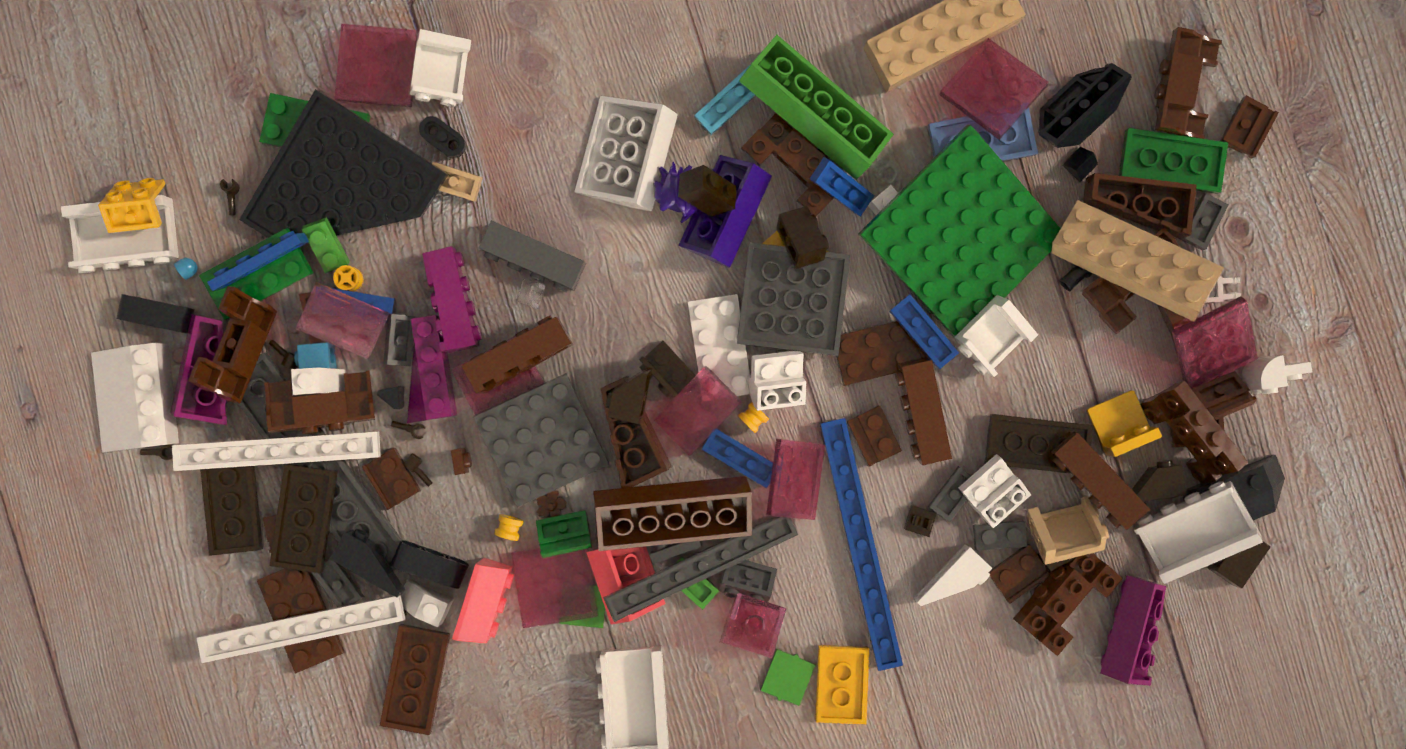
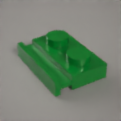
(563, 534)

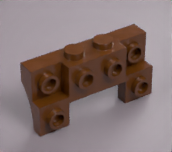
(1180, 82)
(794, 153)
(1110, 298)
(238, 348)
(319, 410)
(1198, 431)
(1061, 595)

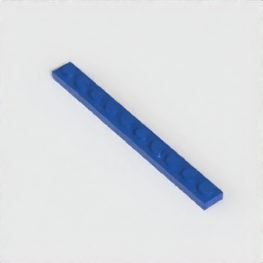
(861, 544)

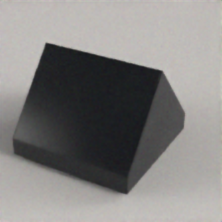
(1081, 163)
(393, 396)

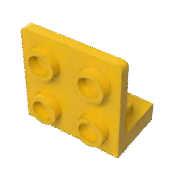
(132, 205)
(1121, 424)

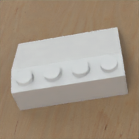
(626, 152)
(134, 397)

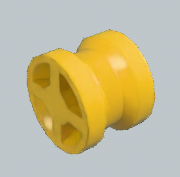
(344, 275)
(753, 418)
(508, 527)

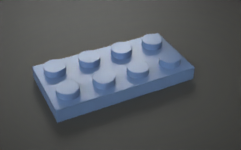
(1015, 143)

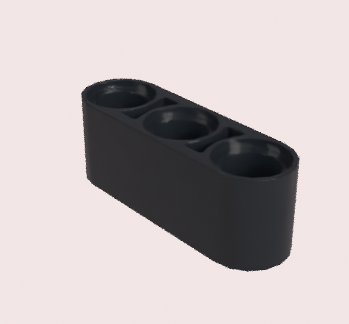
(154, 313)
(429, 564)

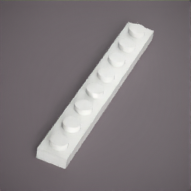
(276, 451)
(300, 628)

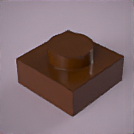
(461, 461)

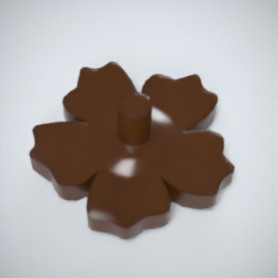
(550, 504)

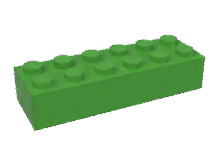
(816, 107)

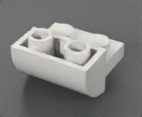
(1271, 372)
(777, 380)
(994, 491)

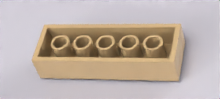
(937, 37)
(1136, 260)

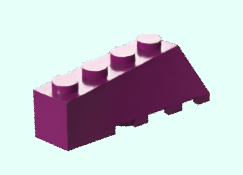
(451, 300)
(431, 377)
(190, 400)
(1134, 632)

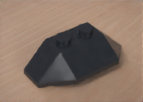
(1082, 105)
(1256, 484)

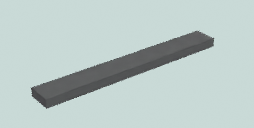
(698, 567)

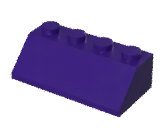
(721, 235)

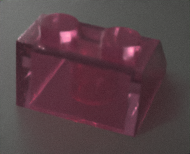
(753, 625)

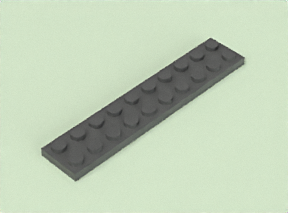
(352, 504)

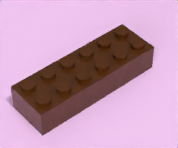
(673, 513)

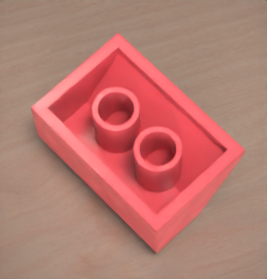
(619, 569)
(483, 601)

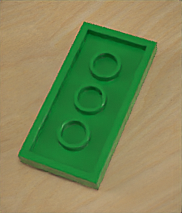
(281, 117)
(1174, 159)
(266, 280)

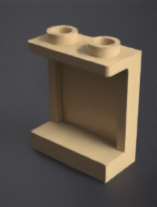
(1067, 531)

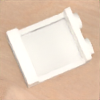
(439, 68)
(993, 334)

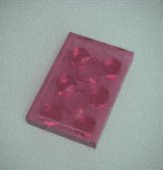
(342, 320)
(698, 410)
(795, 479)

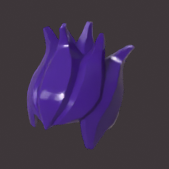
(667, 192)

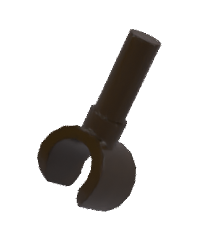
(231, 192)
(288, 360)
(409, 428)
(158, 452)
(413, 463)

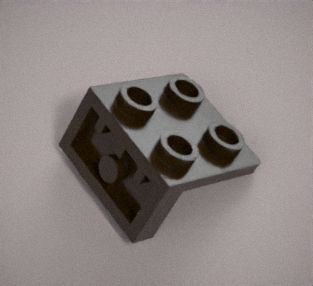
(667, 369)

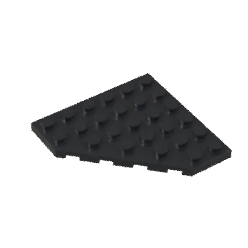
(341, 171)

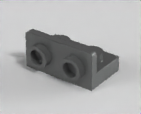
(748, 579)

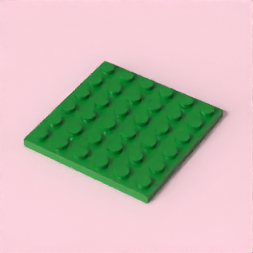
(962, 231)

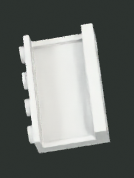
(97, 248)
(1198, 531)
(633, 698)

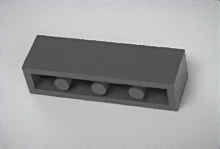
(533, 256)

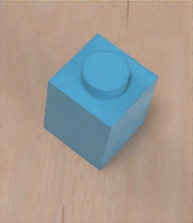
(316, 356)

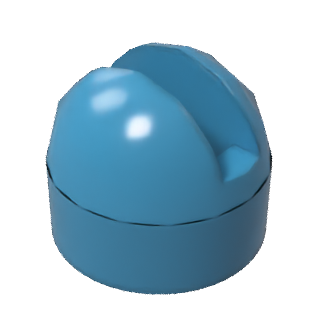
(186, 267)

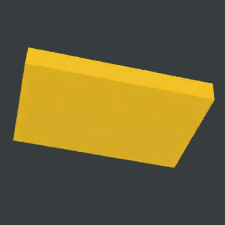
(842, 684)

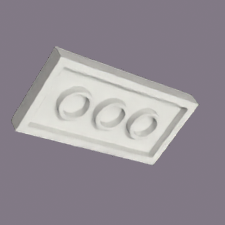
(715, 341)

